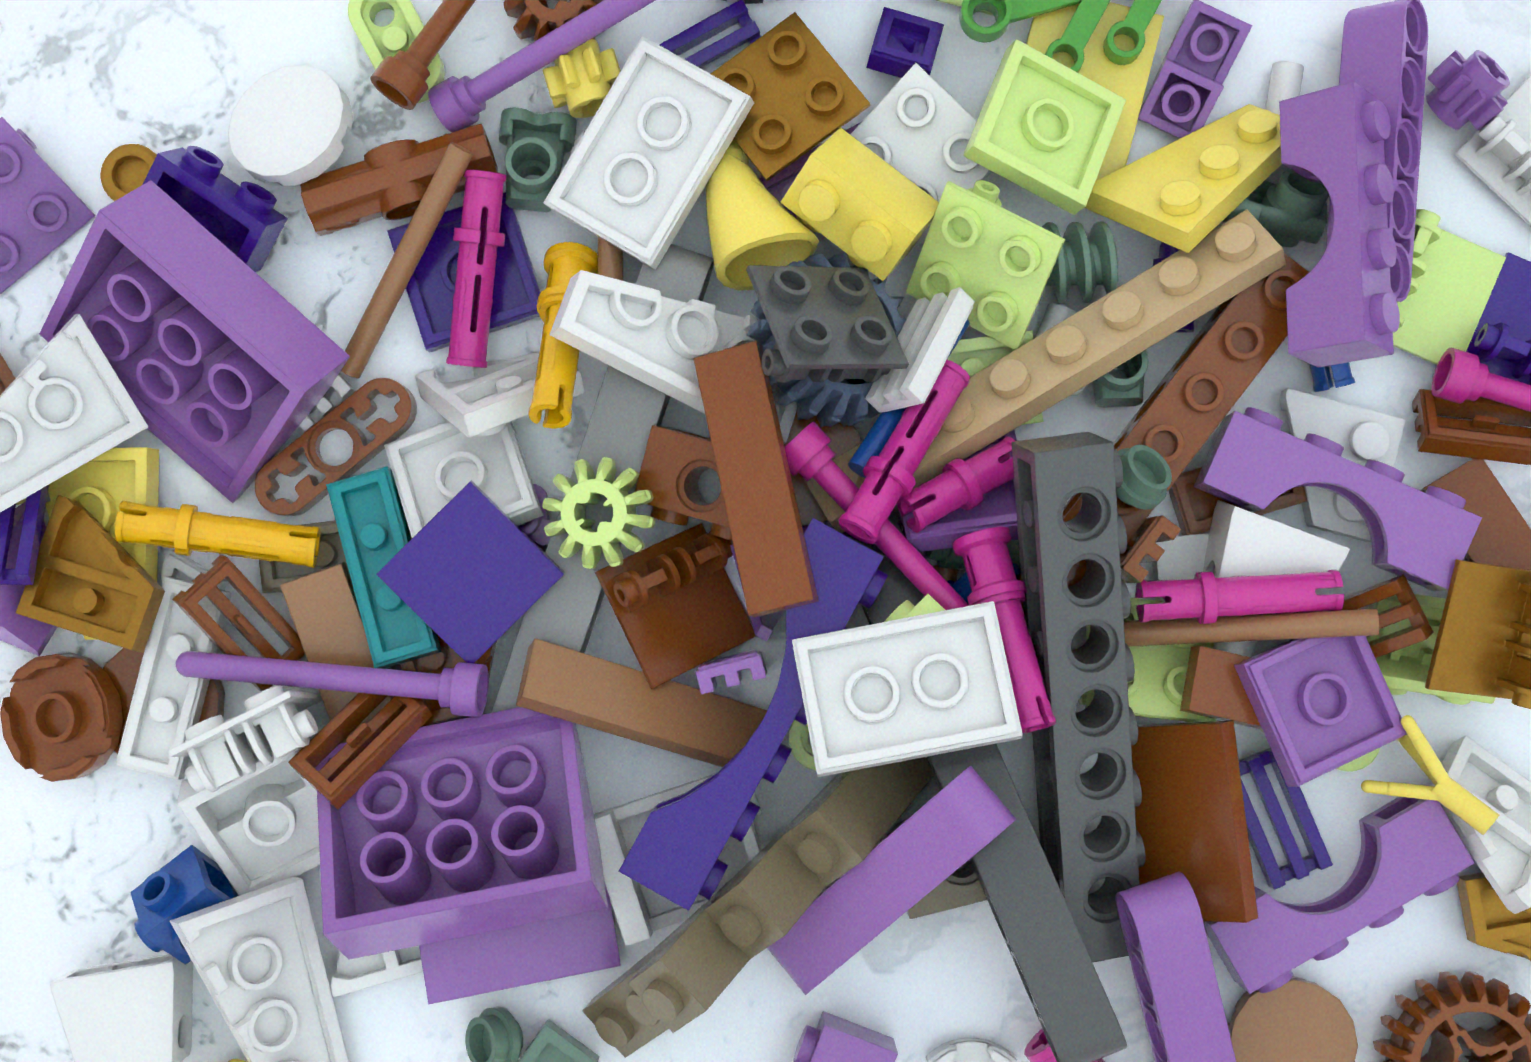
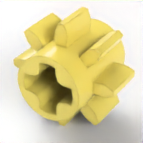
(582, 78)

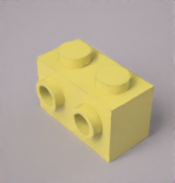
(860, 204)

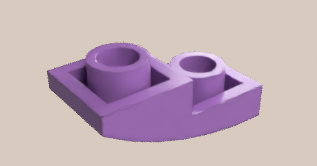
(1194, 70)

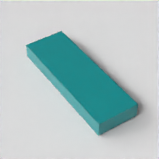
(371, 534)

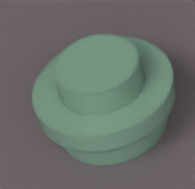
(1144, 477)
(494, 1037)

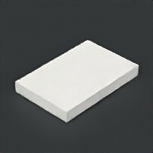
(649, 152)
(906, 689)

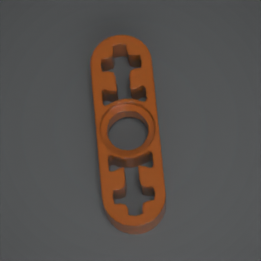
(309, 488)

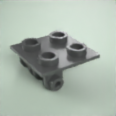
(824, 324)

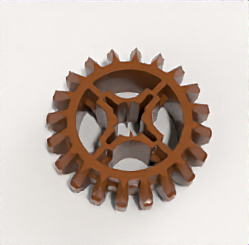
(1434, 1015)

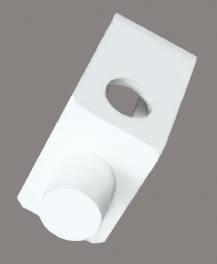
(1258, 546)
(127, 1010)

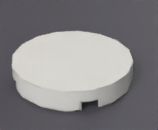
(290, 125)

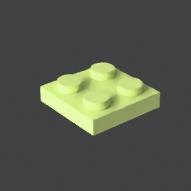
(1045, 127)

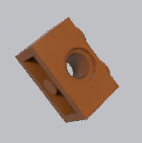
(672, 474)

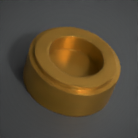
(125, 169)

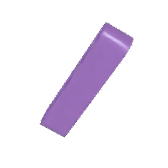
(1388, 57)
(892, 879)
(1174, 971)

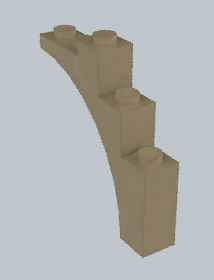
(756, 905)

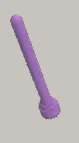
(461, 100)
(457, 688)

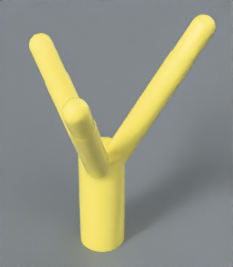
(1445, 791)

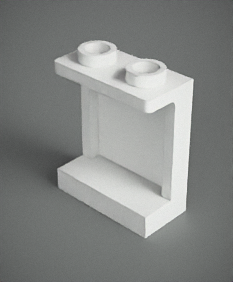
(636, 906)

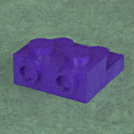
(233, 213)

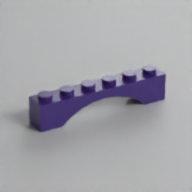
(687, 833)

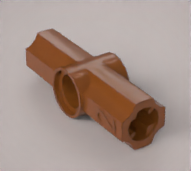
(388, 180)

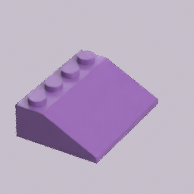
(195, 337)
(461, 836)

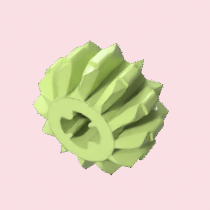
(589, 492)

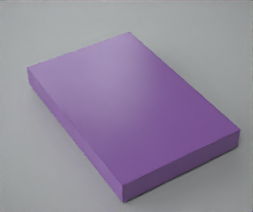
(520, 955)

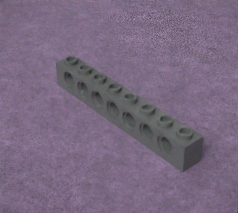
(1044, 480)

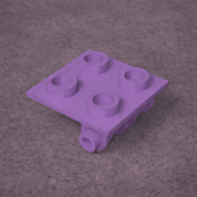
(35, 206)

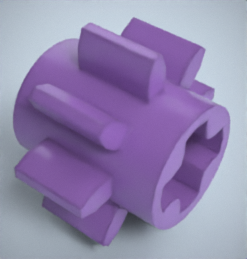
(1467, 90)

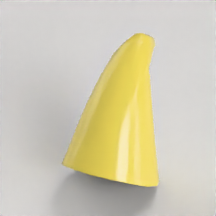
(749, 223)

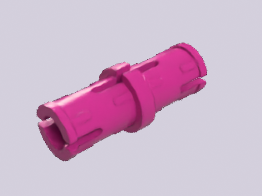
(958, 486)

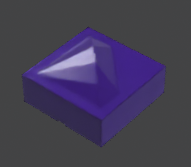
(902, 42)

